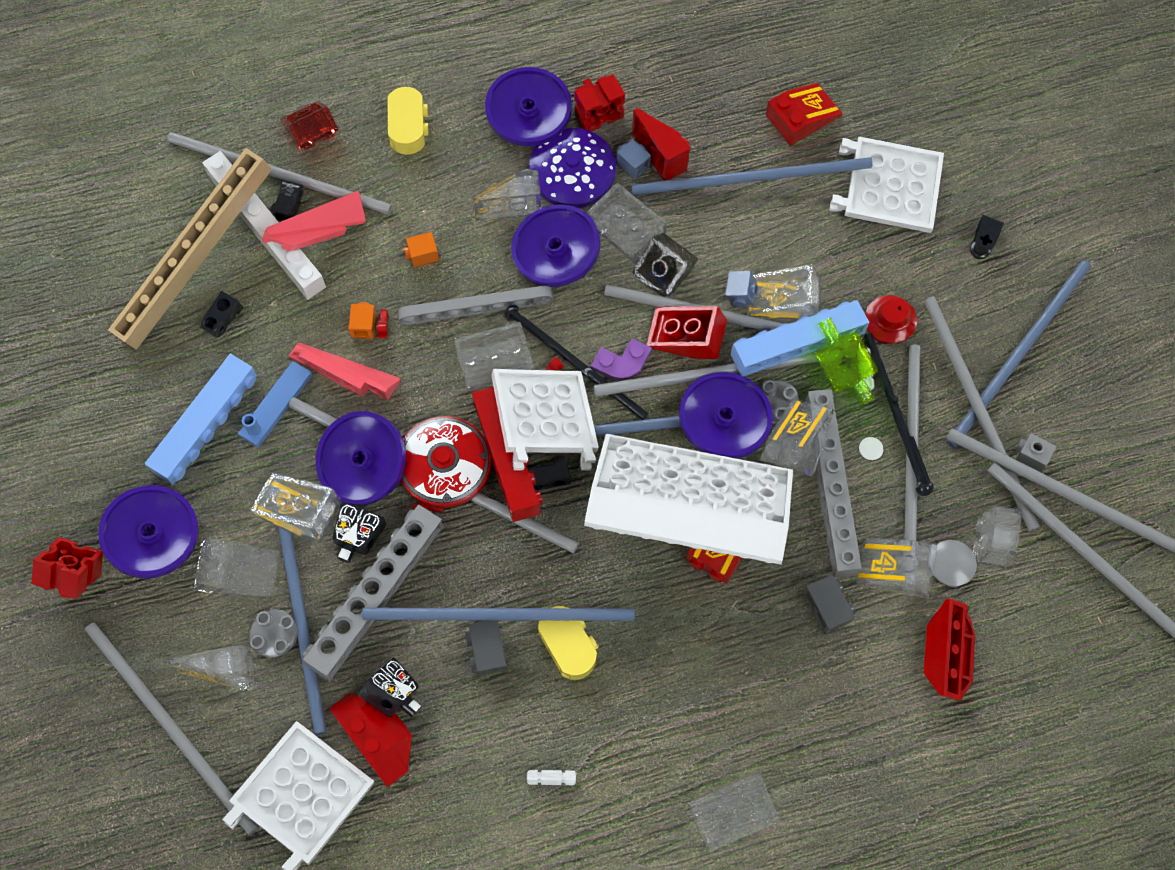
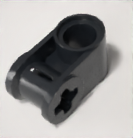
(985, 237)

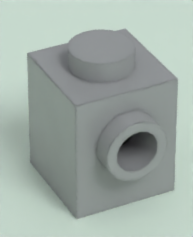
(1034, 452)

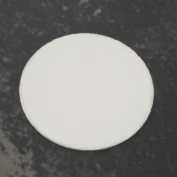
(871, 448)

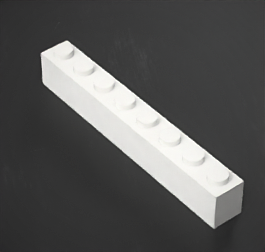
(258, 218)

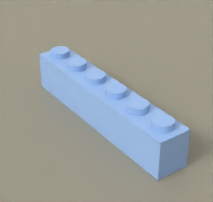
(794, 339)
(201, 419)

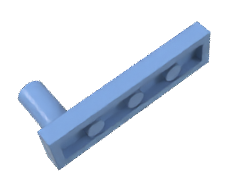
(274, 405)

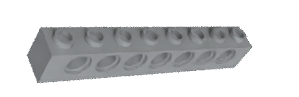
(835, 497)
(328, 664)

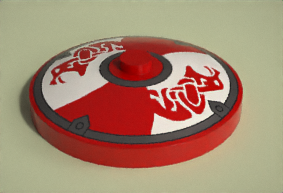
(445, 462)

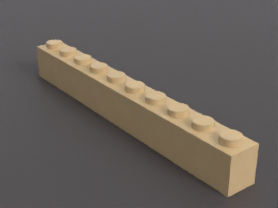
(190, 249)

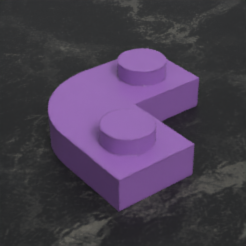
(622, 367)

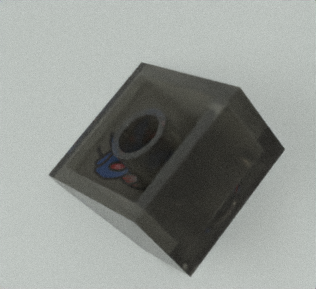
(664, 265)

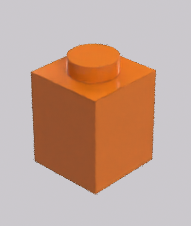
(421, 249)
(362, 320)

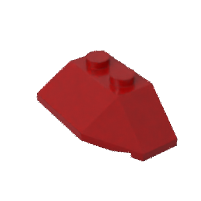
(950, 650)
(379, 738)

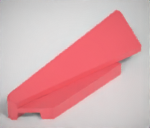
(317, 224)
(346, 373)

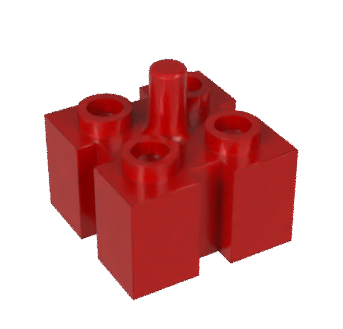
(599, 102)
(67, 568)

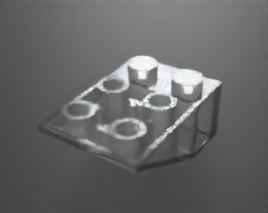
(236, 569)

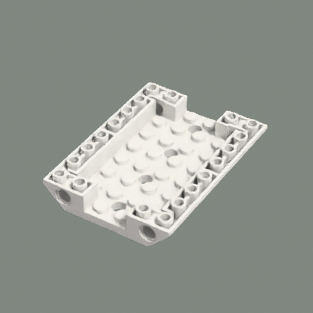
(703, 505)

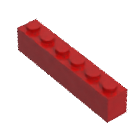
(515, 484)

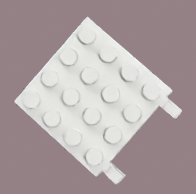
(898, 187)
(544, 414)
(300, 794)

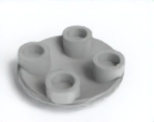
(780, 396)
(954, 563)
(273, 633)

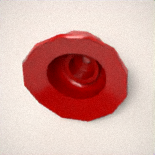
(891, 319)

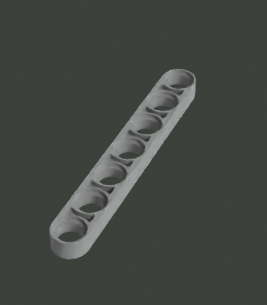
(474, 305)

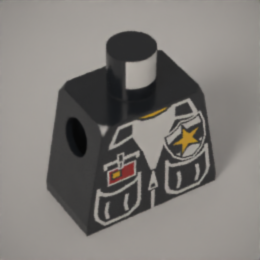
(356, 531)
(391, 690)

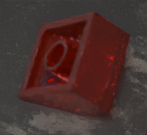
(310, 125)

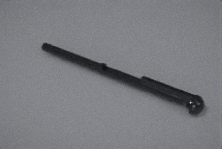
(512, 313)
(925, 486)

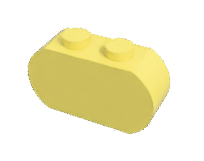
(406, 120)
(569, 647)

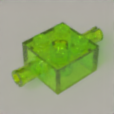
(860, 365)

